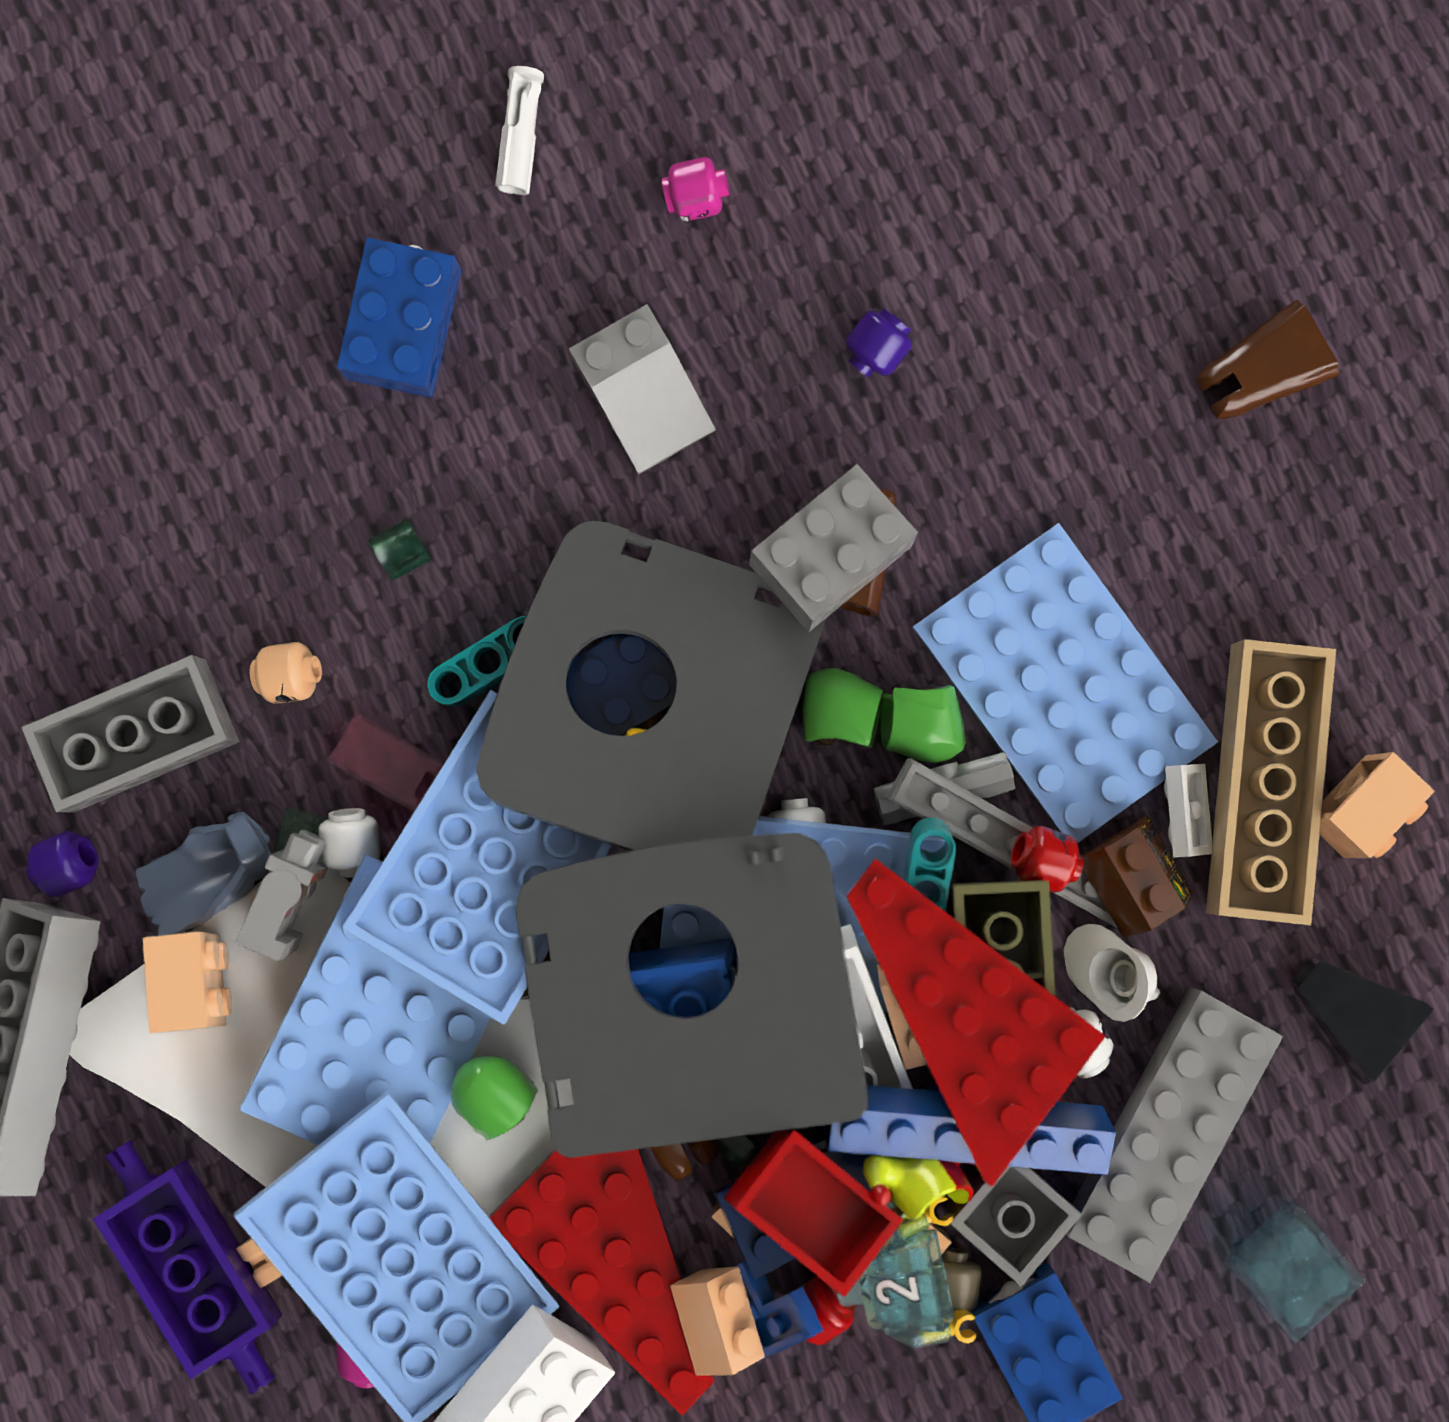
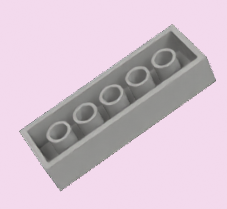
(41, 993)
(1172, 1132)

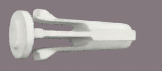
(518, 131)

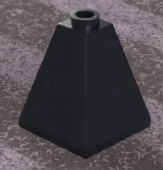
(1359, 1017)

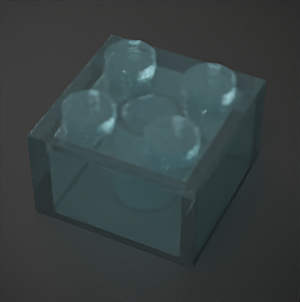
(1293, 1271)

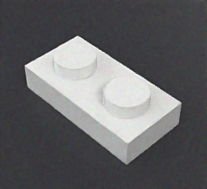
(1188, 810)

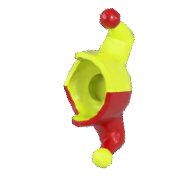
(915, 1182)

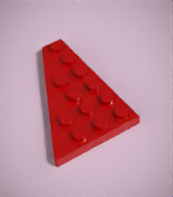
(983, 1025)
(604, 1249)

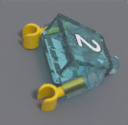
(908, 1287)

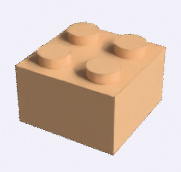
(1372, 806)
(186, 981)

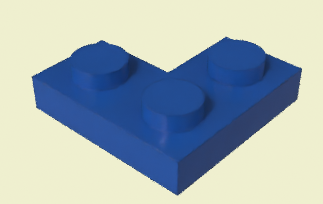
(780, 1320)

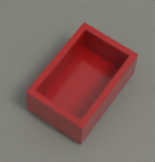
(813, 1209)

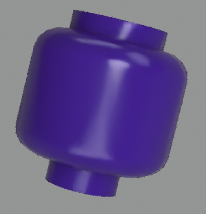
(878, 343)
(62, 863)

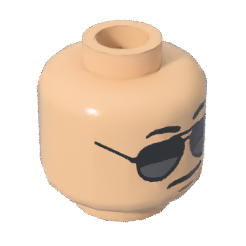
(285, 672)

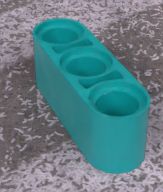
(466, 665)
(931, 866)

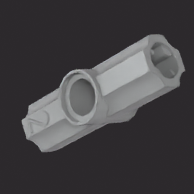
(981, 777)

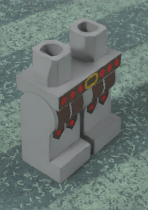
(281, 896)

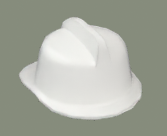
(1110, 972)

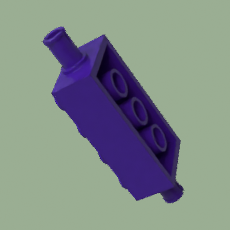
(188, 1268)

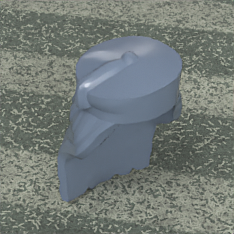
(204, 874)

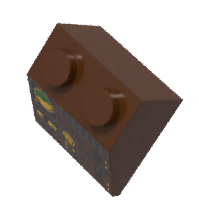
(1137, 878)

